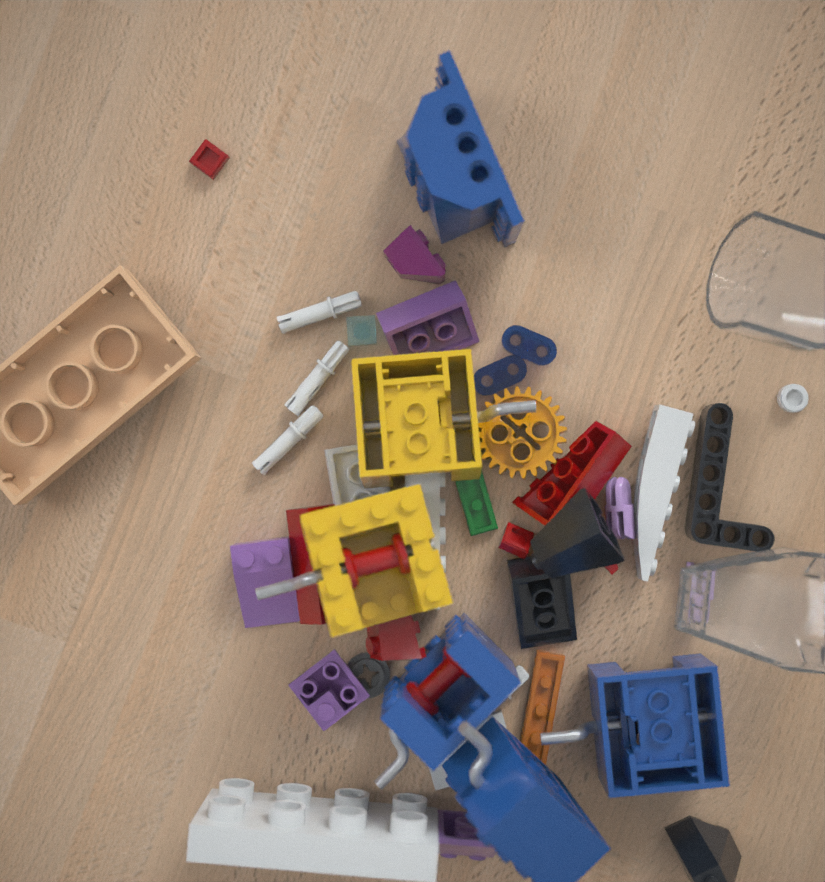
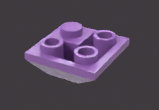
(329, 690)

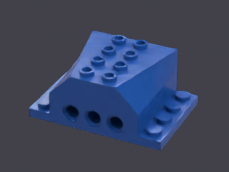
(455, 163)

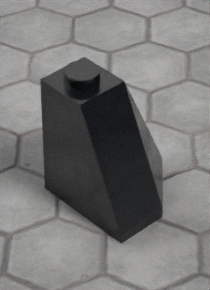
(576, 539)
(705, 850)

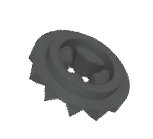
(378, 681)

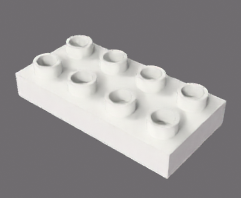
(315, 832)

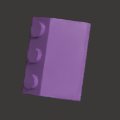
(429, 322)

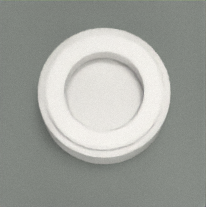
(792, 398)

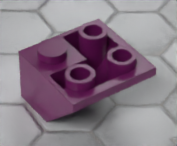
(413, 260)

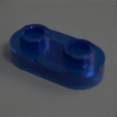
(529, 343)
(499, 374)

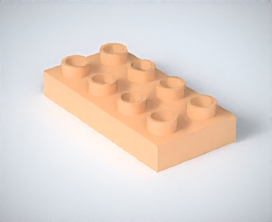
(83, 381)

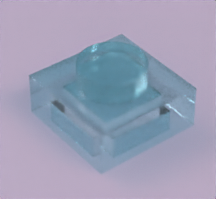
(361, 330)

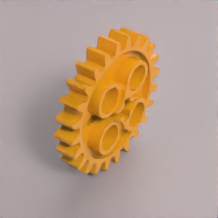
(503, 451)

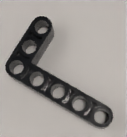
(714, 488)

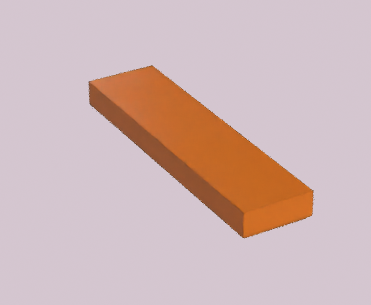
(542, 701)

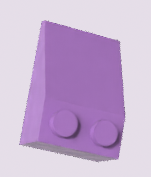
(259, 565)
(459, 837)

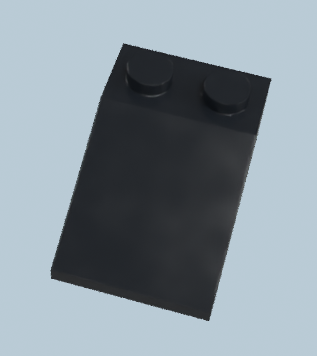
(541, 605)

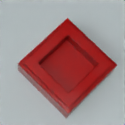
(209, 159)
(516, 540)

